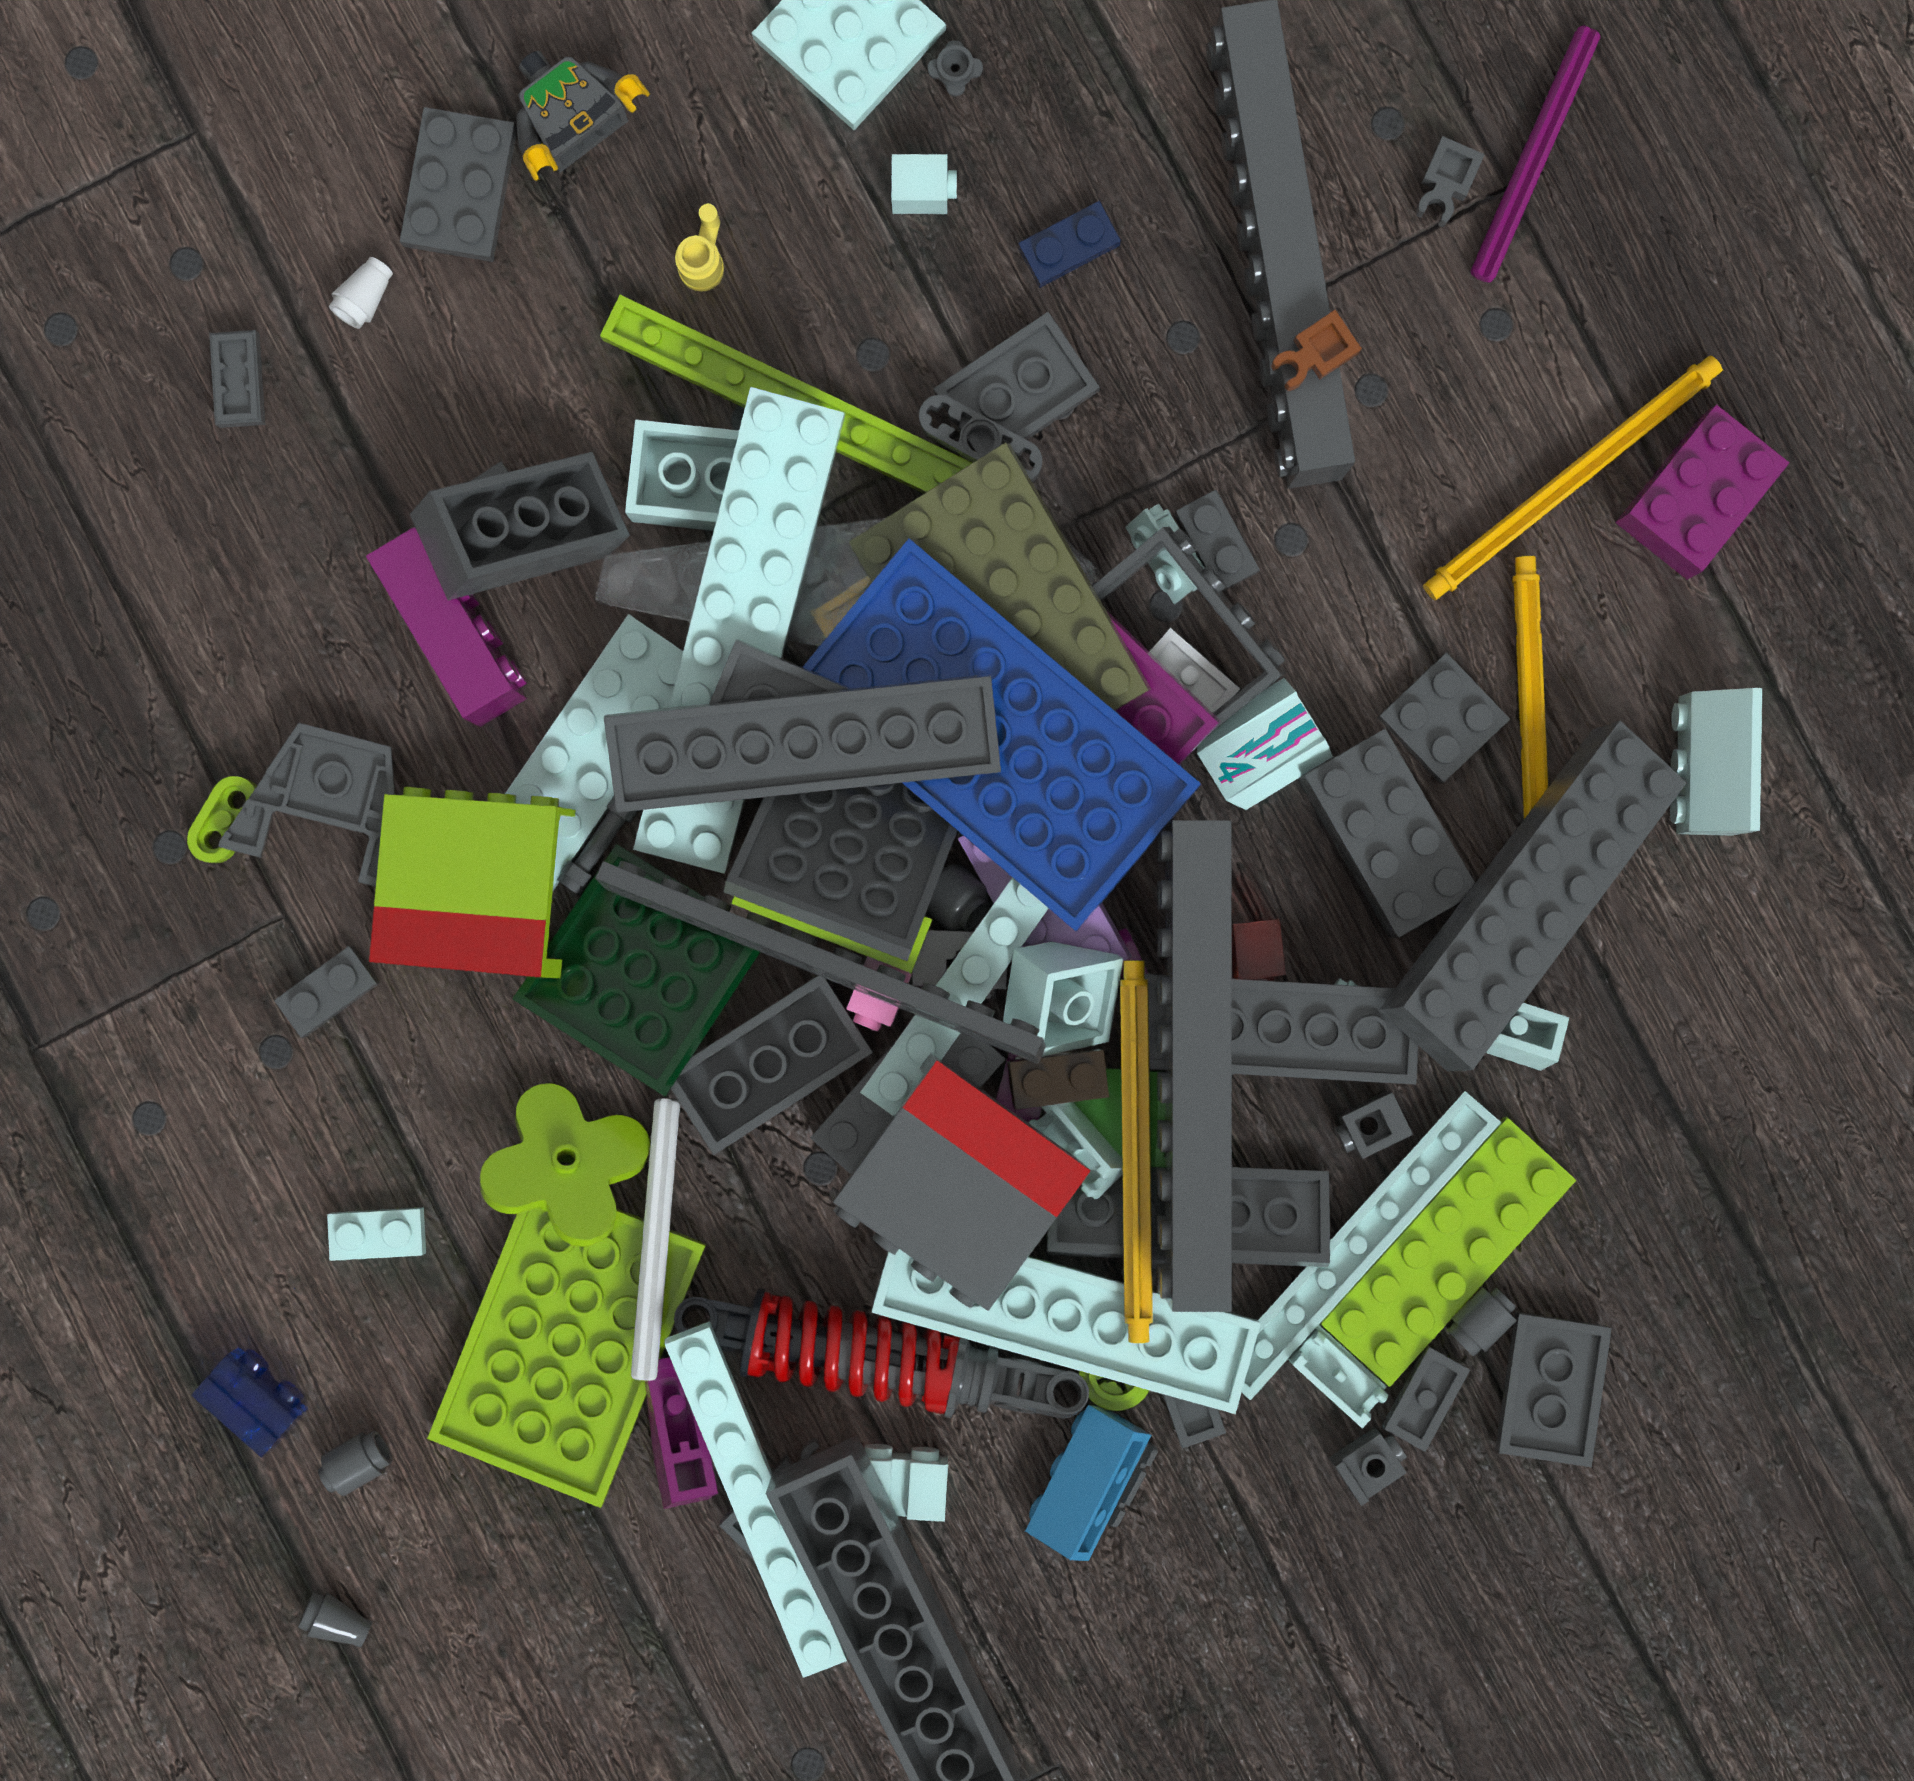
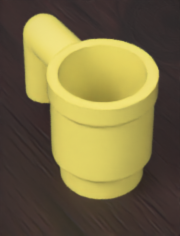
(698, 256)

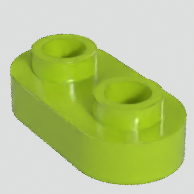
(217, 816)

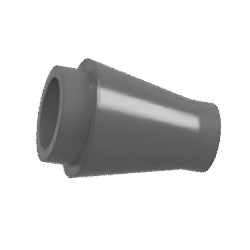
(333, 1621)

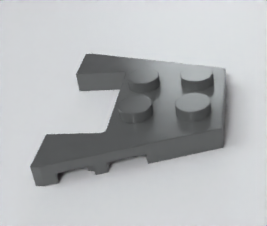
(322, 780)

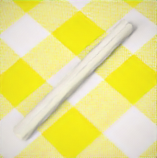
(655, 1239)

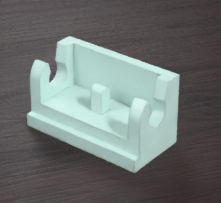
(1077, 1135)
(1339, 1375)

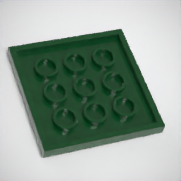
(636, 980)

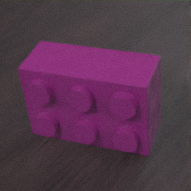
(1702, 492)

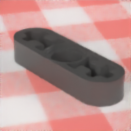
(955, 413)

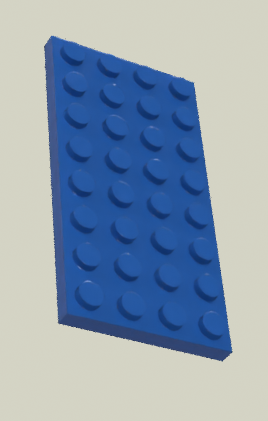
(1075, 779)

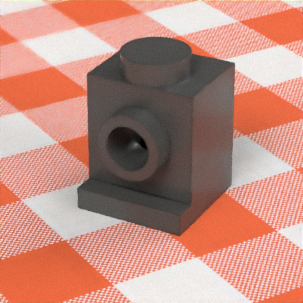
(1388, 1130)
(1354, 1457)

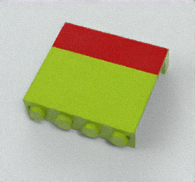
(466, 882)

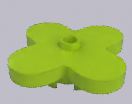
(574, 1194)

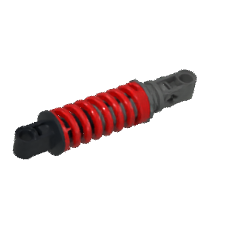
(913, 1365)

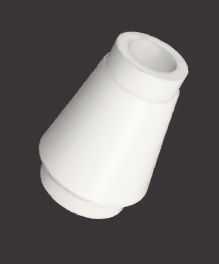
(361, 293)

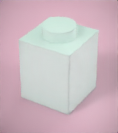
(922, 184)

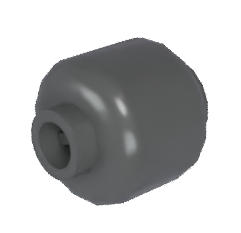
(958, 899)

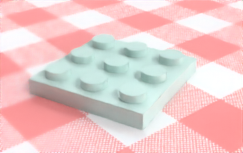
(849, 48)

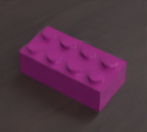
(449, 632)

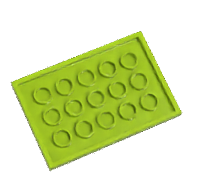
(552, 1353)

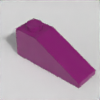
(678, 1446)

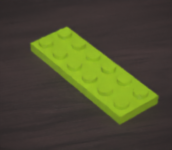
(1448, 1251)

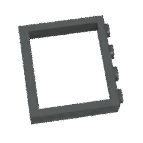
(1211, 587)

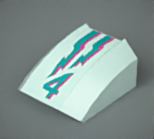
(1263, 747)

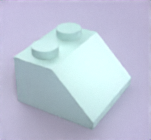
(1064, 994)

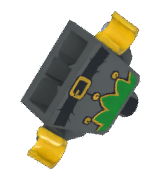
(569, 109)

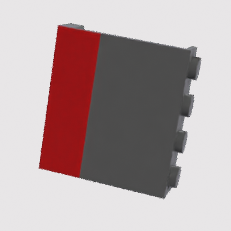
(960, 1186)

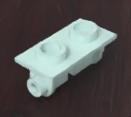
(1167, 571)

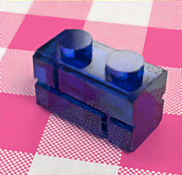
(251, 1400)

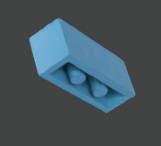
(1087, 1482)

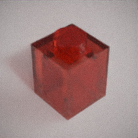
(1257, 950)

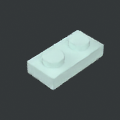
(376, 1234)

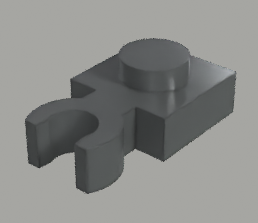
(1450, 176)

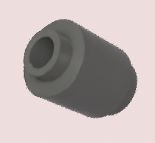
(1482, 1320)
(354, 1463)

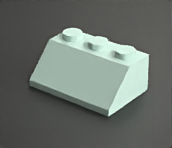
(1718, 761)

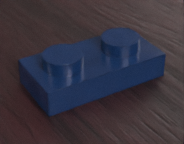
(1069, 244)

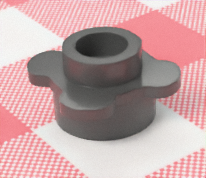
(951, 55)

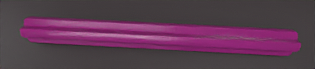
(1535, 154)

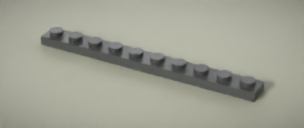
(840, 966)

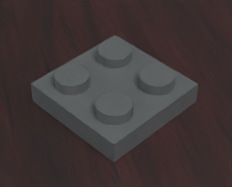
(1443, 718)

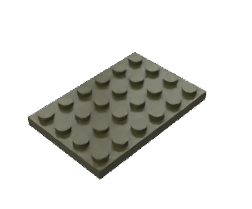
(1008, 550)

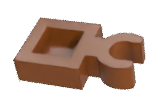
(1321, 348)

